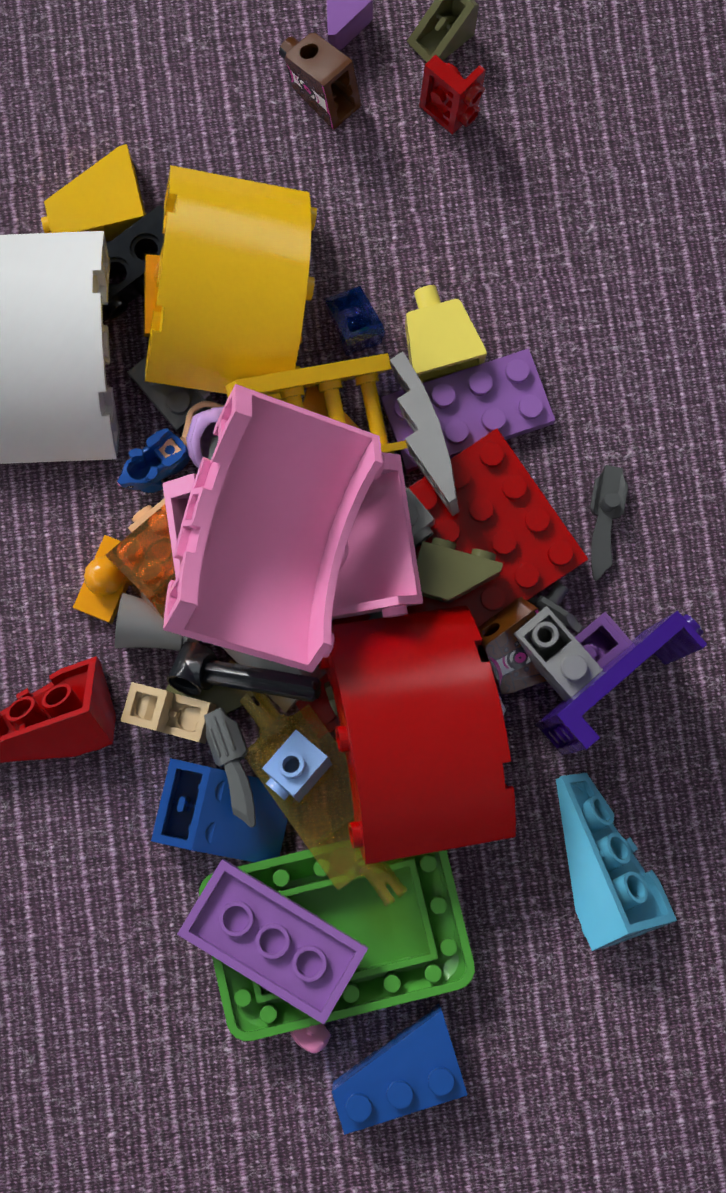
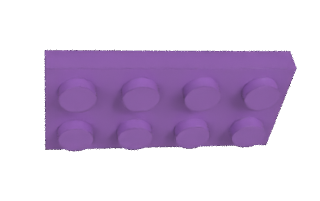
(477, 401)
(273, 941)

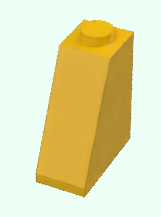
(98, 199)

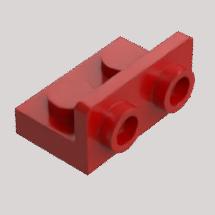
(449, 96)

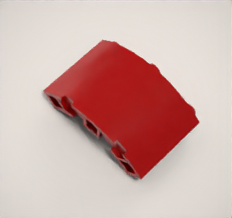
(420, 734)

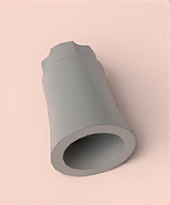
(143, 628)

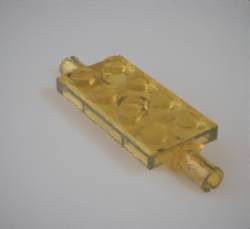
(327, 808)

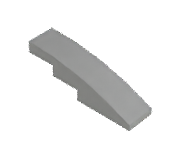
(427, 442)

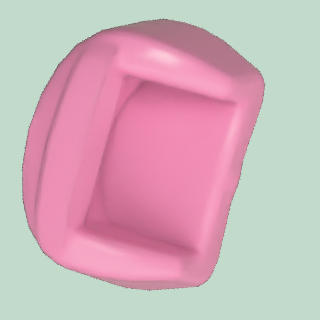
(312, 1038)

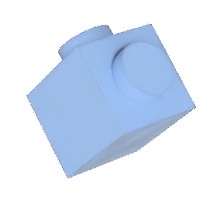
(296, 767)

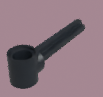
(199, 669)

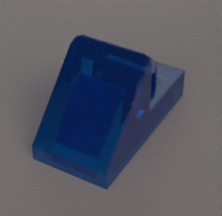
(355, 320)

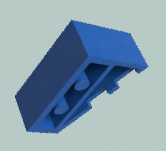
(401, 1077)

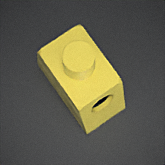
(441, 336)

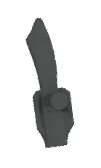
(607, 504)
(553, 602)
(227, 751)

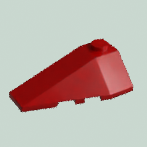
(60, 718)

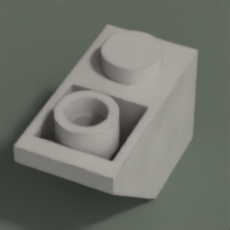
(557, 654)

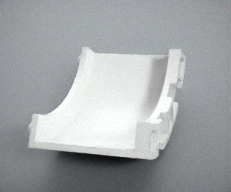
(55, 349)

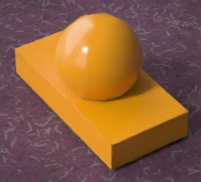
(102, 585)

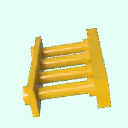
(329, 381)

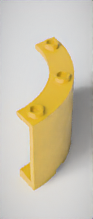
(229, 281)

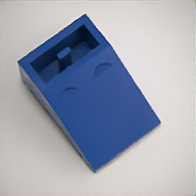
(199, 815)

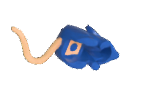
(161, 457)

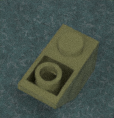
(451, 573)

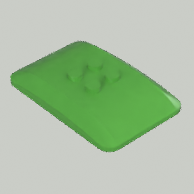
(413, 944)

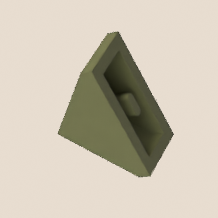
(444, 28)

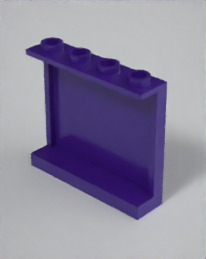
(667, 639)

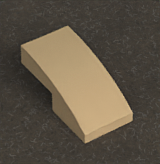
(167, 712)

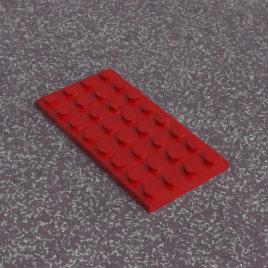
(498, 514)

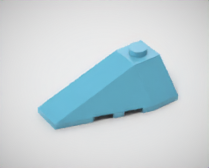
(608, 883)

